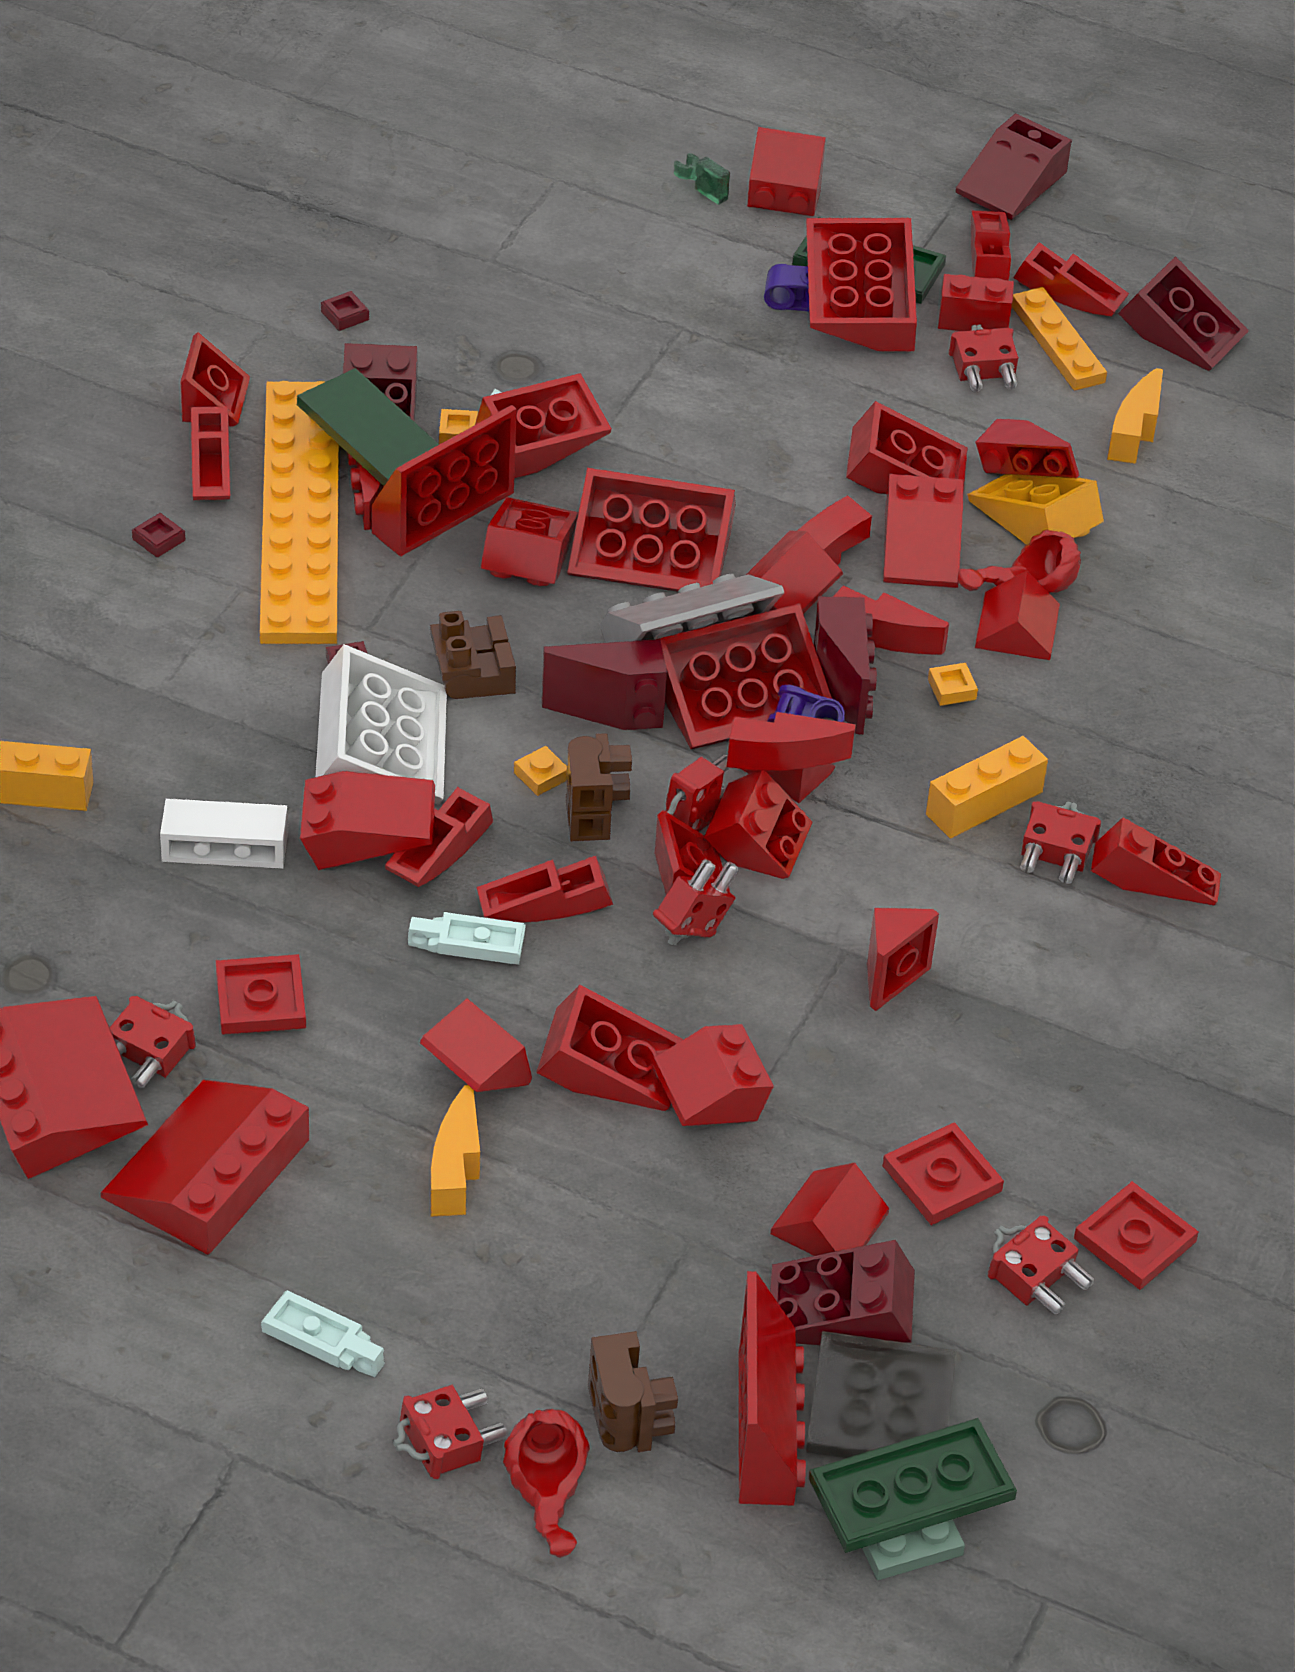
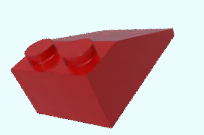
(550, 421)
(894, 444)
(923, 530)
(528, 541)
(365, 816)
(605, 1051)

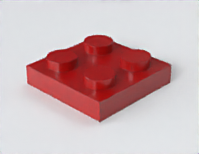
(260, 994)
(942, 1173)
(1136, 1235)

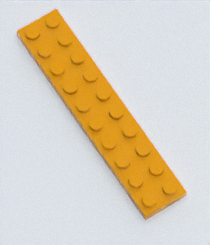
(298, 523)

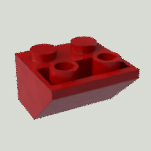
(758, 826)

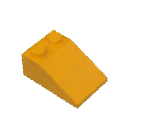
(1040, 503)

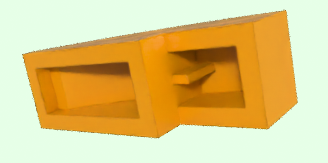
(1136, 418)
(455, 1156)

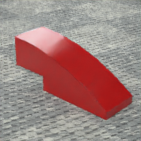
(990, 245)
(1070, 282)
(210, 453)
(839, 527)
(902, 626)
(788, 742)
(455, 830)
(546, 892)

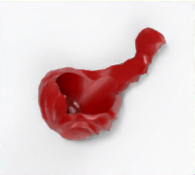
(1048, 557)
(544, 1464)

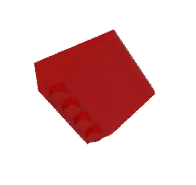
(863, 281)
(447, 484)
(651, 531)
(737, 671)
(62, 1083)
(211, 1161)
(769, 1401)

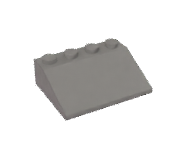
(690, 608)

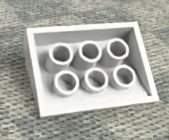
(380, 720)

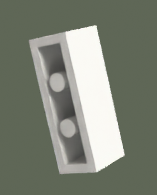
(224, 833)

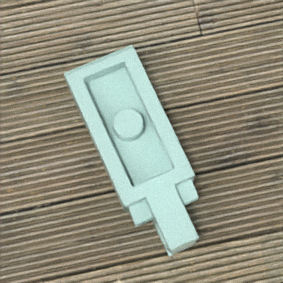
(469, 937)
(323, 1334)

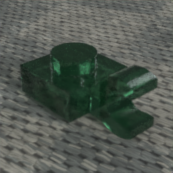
(709, 177)

